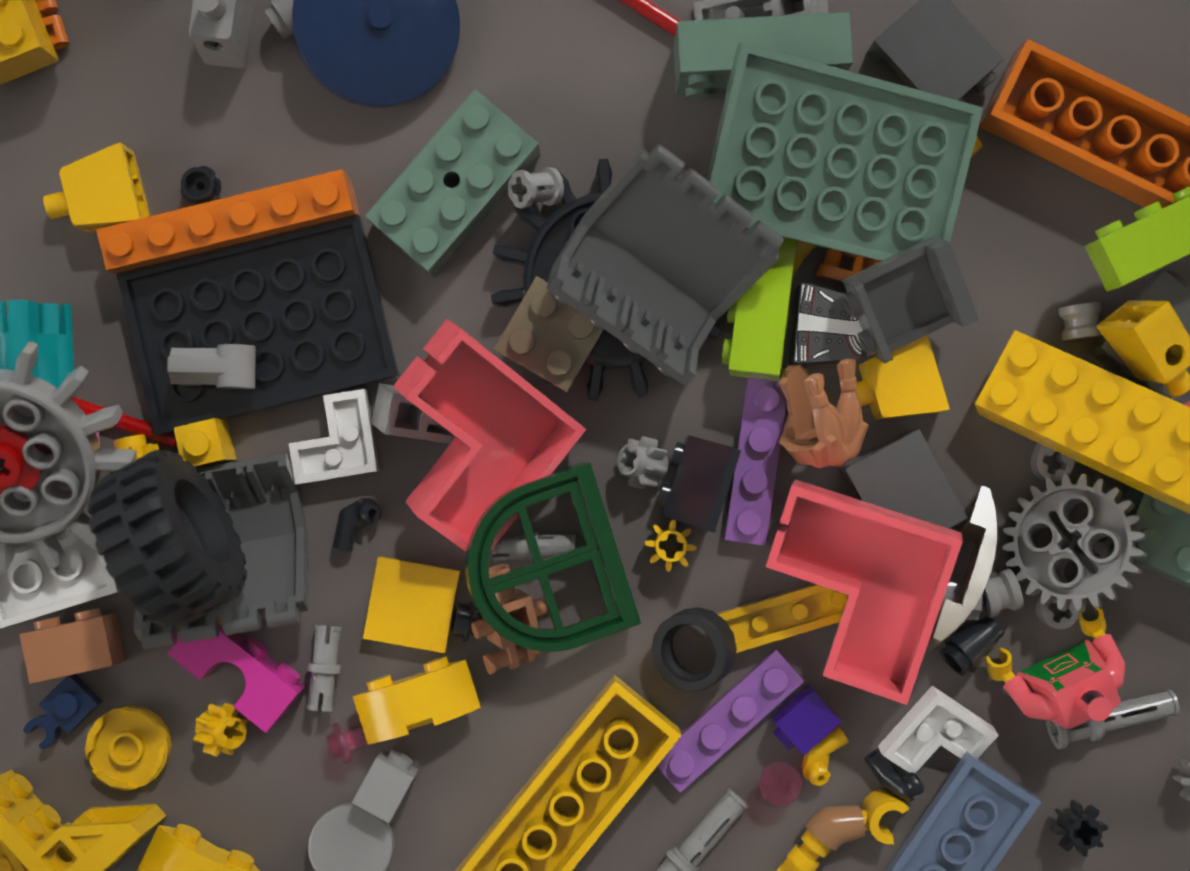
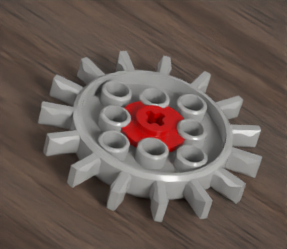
(26, 470)

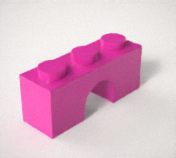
(268, 687)

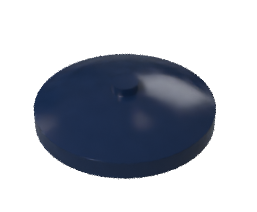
(376, 48)

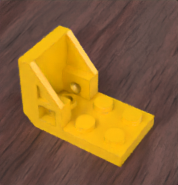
(88, 844)

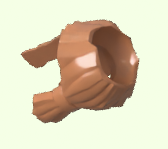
(814, 428)

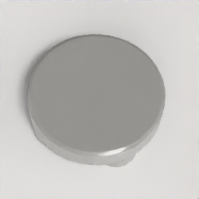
(350, 841)

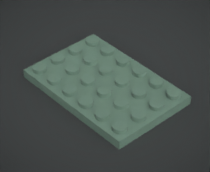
(840, 154)

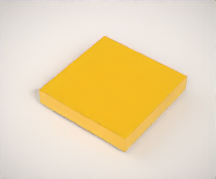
(411, 604)

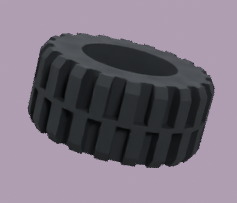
(167, 539)

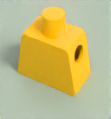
(100, 190)
(1150, 343)
(903, 385)

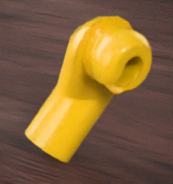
(816, 761)

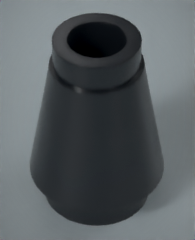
(971, 646)

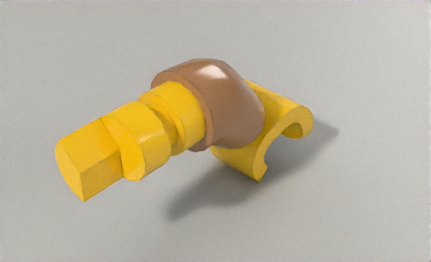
(842, 824)

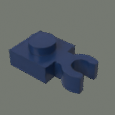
(64, 708)

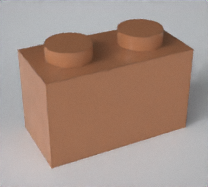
(72, 647)

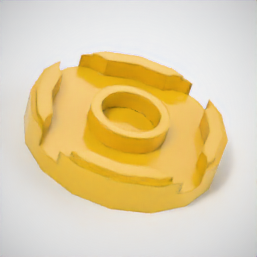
(128, 747)

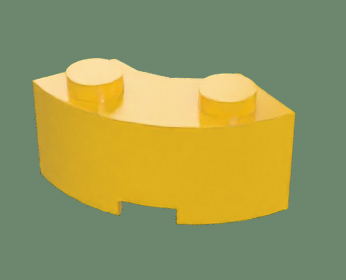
(417, 700)
(186, 850)

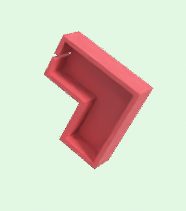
(501, 429)
(887, 567)

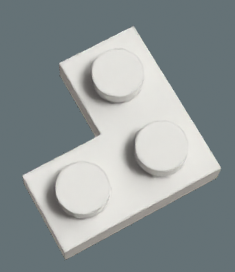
(347, 450)
(935, 723)

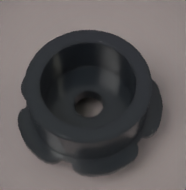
(198, 175)
(462, 618)

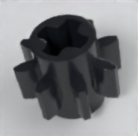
(1070, 820)

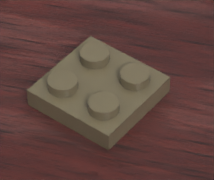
(548, 337)

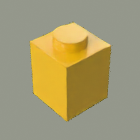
(205, 442)

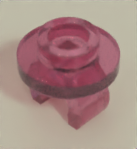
(341, 743)
(780, 783)

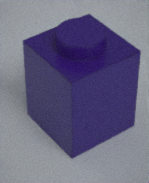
(804, 721)

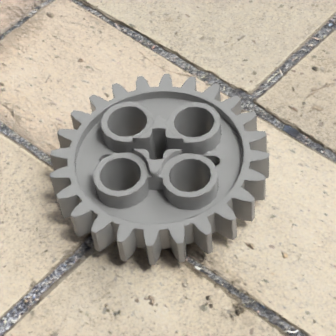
(1104, 519)

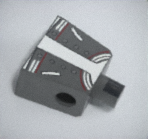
(822, 328)

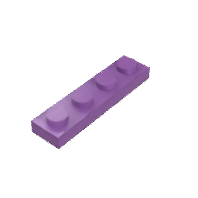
(757, 465)
(729, 719)

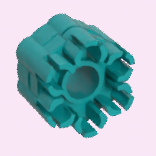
(42, 324)

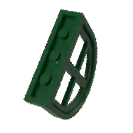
(598, 548)

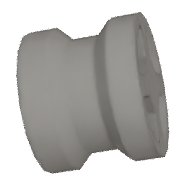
(1080, 321)
(1002, 593)

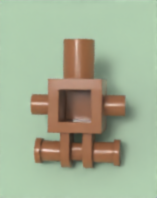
(521, 608)

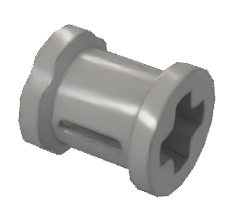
(535, 187)

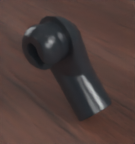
(352, 519)
(889, 777)

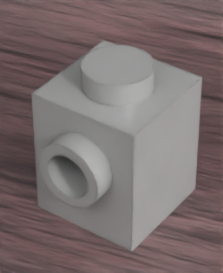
(386, 784)

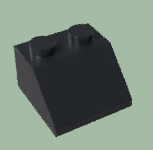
(699, 482)

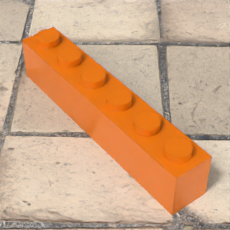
(227, 221)

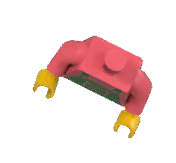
(1071, 684)

